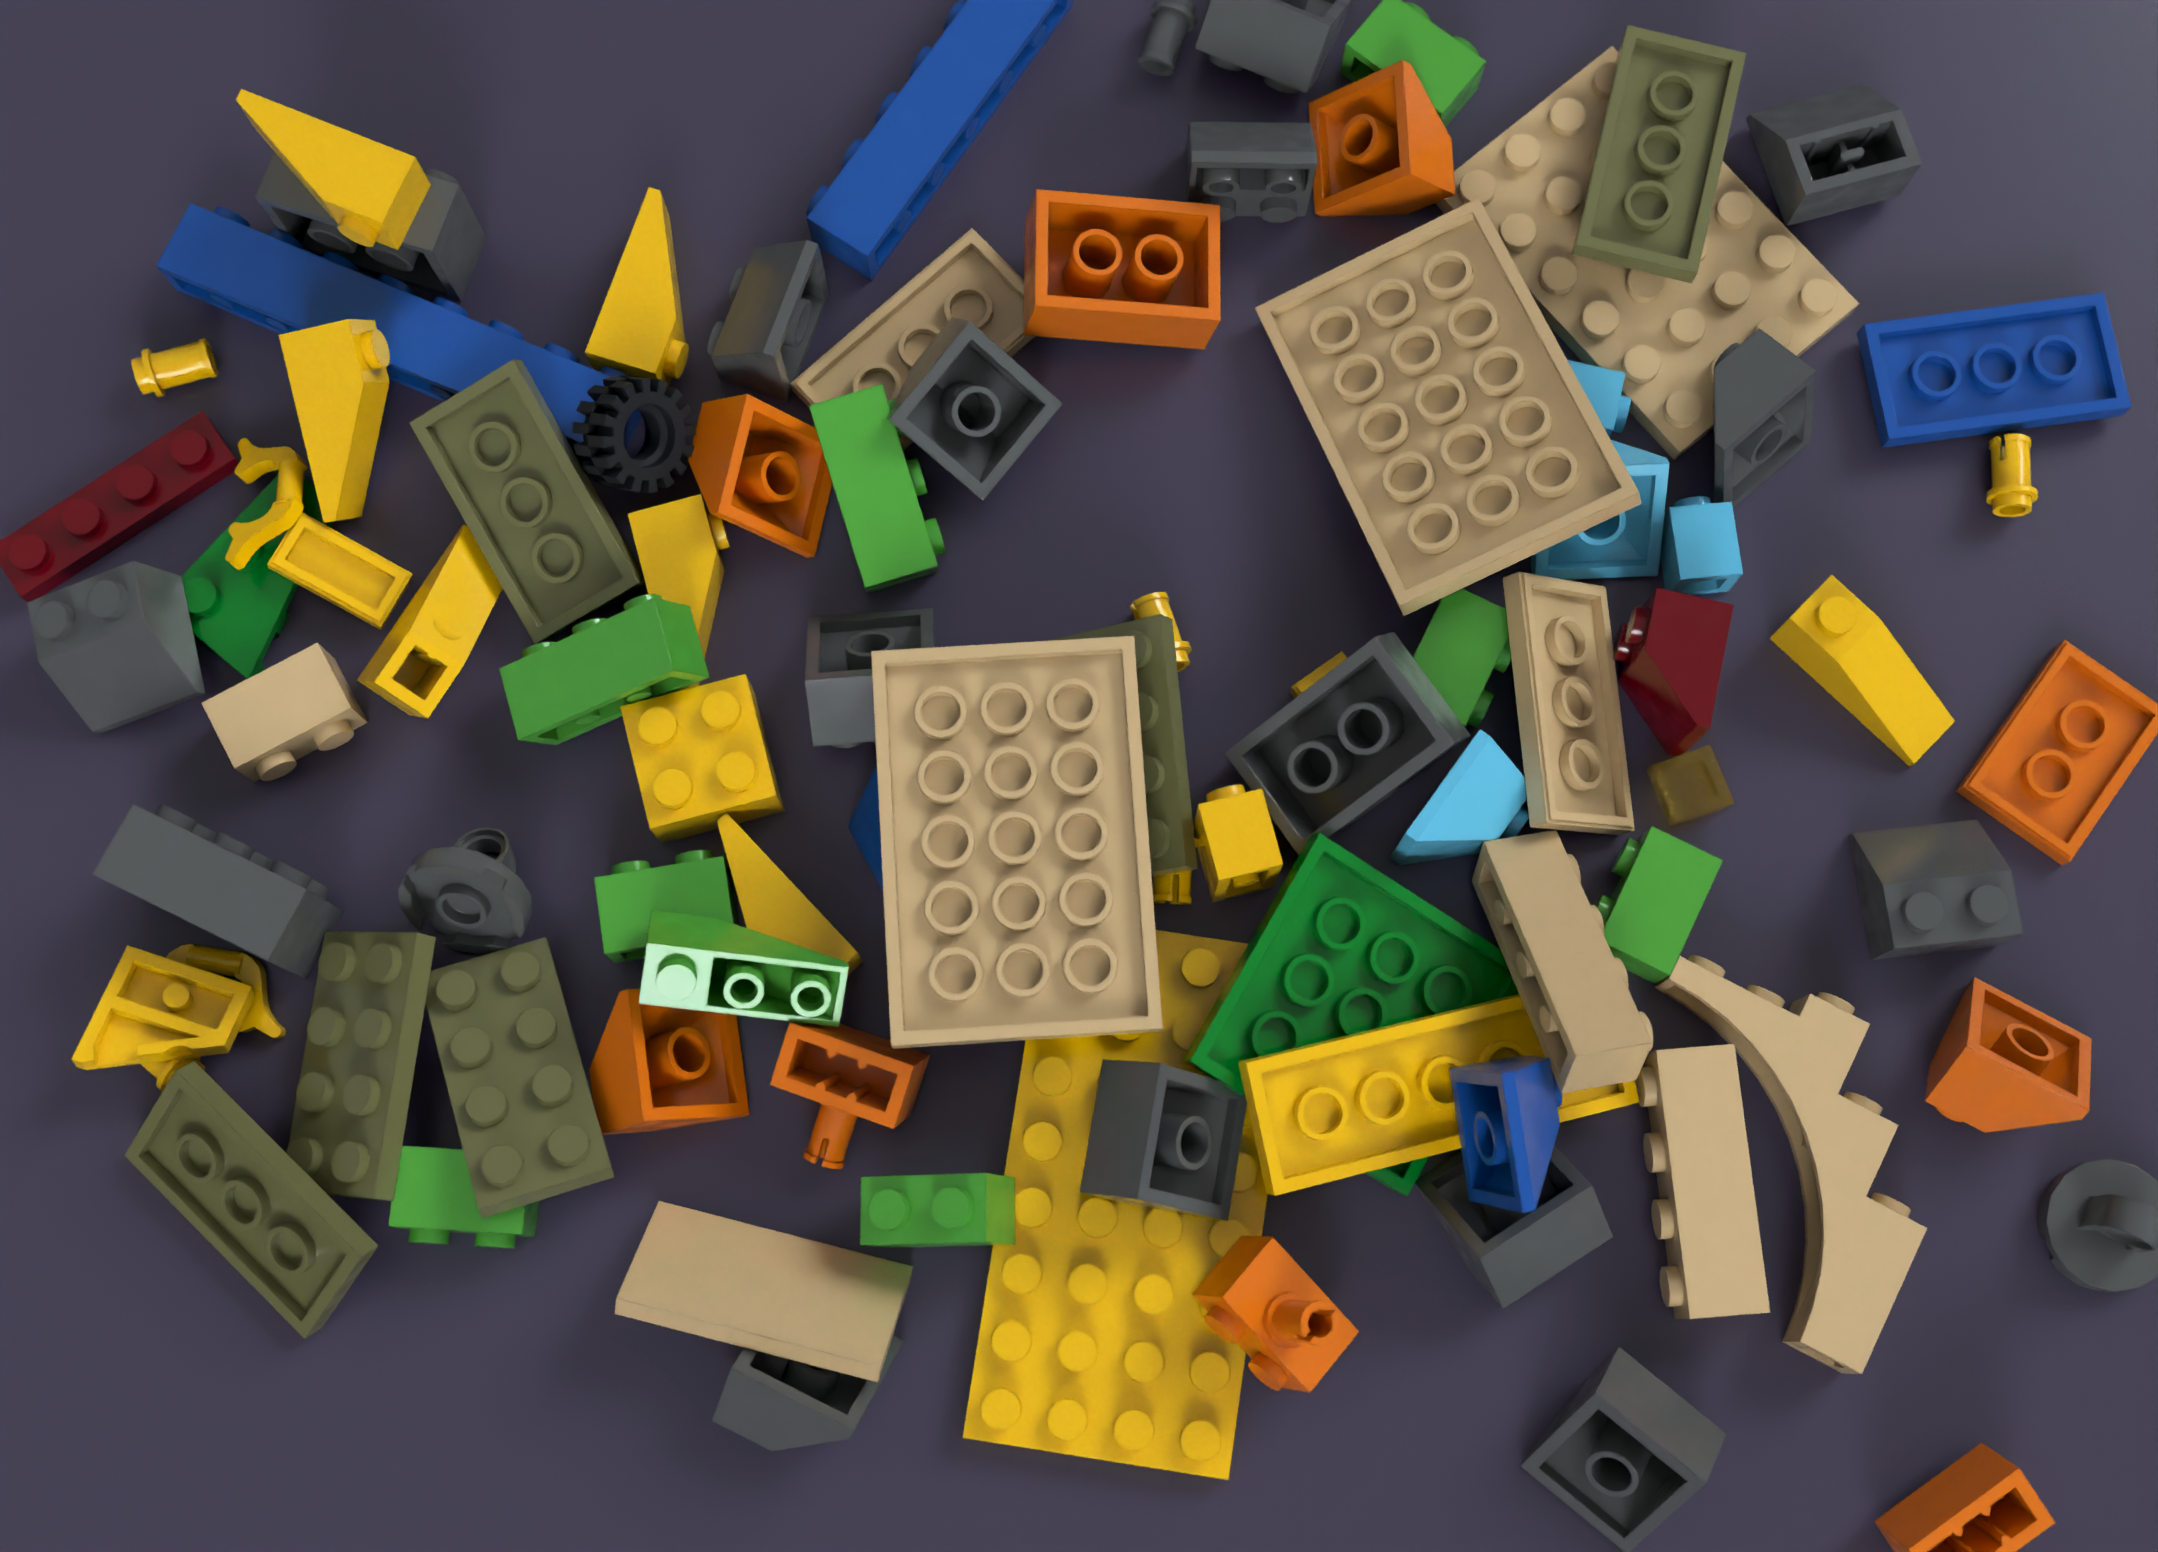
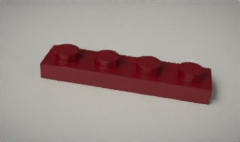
(116, 507)

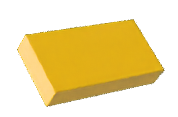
(340, 571)

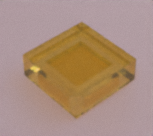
(1690, 786)

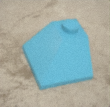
(1623, 544)
(1472, 805)

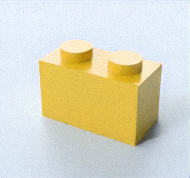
(1236, 842)

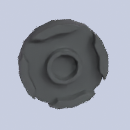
(467, 893)
(2102, 1225)

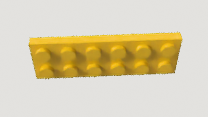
(1385, 1093)

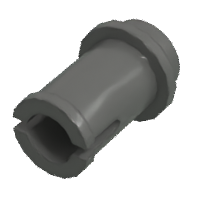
(1166, 35)

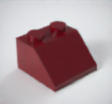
(1674, 664)

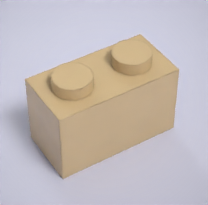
(285, 714)

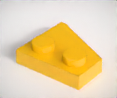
(162, 1013)

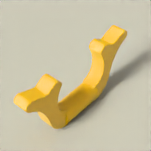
(283, 512)
(242, 967)

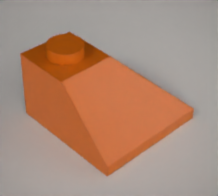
(1380, 147)
(762, 471)
(2008, 1065)
(666, 1068)

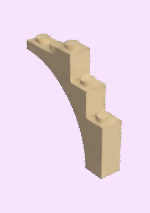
(1853, 1243)

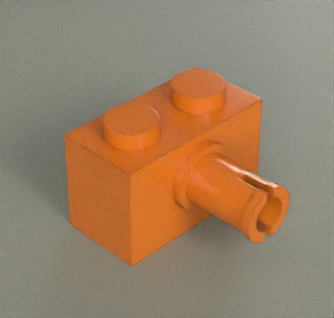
(850, 1078)
(1274, 1314)
(1968, 1507)

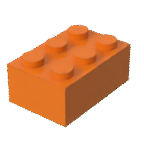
(1121, 269)

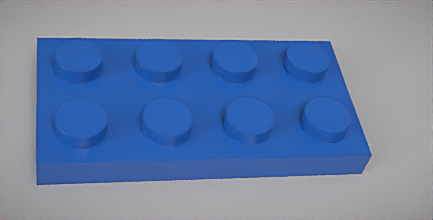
(1993, 370)

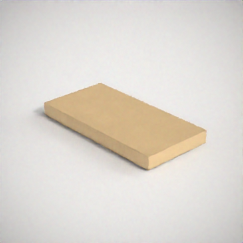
(961, 283)
(1568, 705)
(765, 1291)

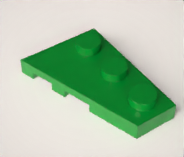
(246, 607)

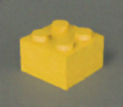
(701, 758)

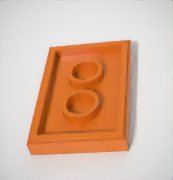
(2062, 752)

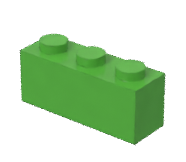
(877, 489)
(604, 665)

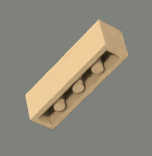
(1561, 961)
(1703, 1183)

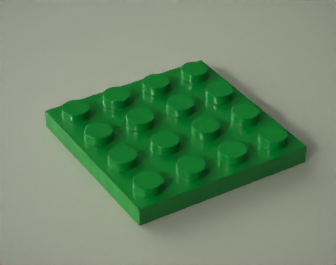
(1341, 959)

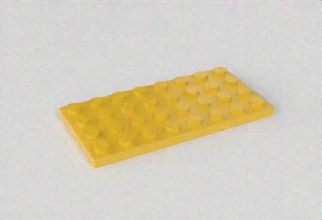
(1093, 1308)

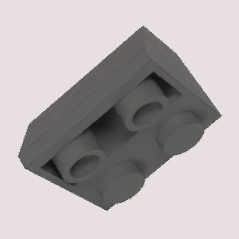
(1834, 152)
(1251, 168)

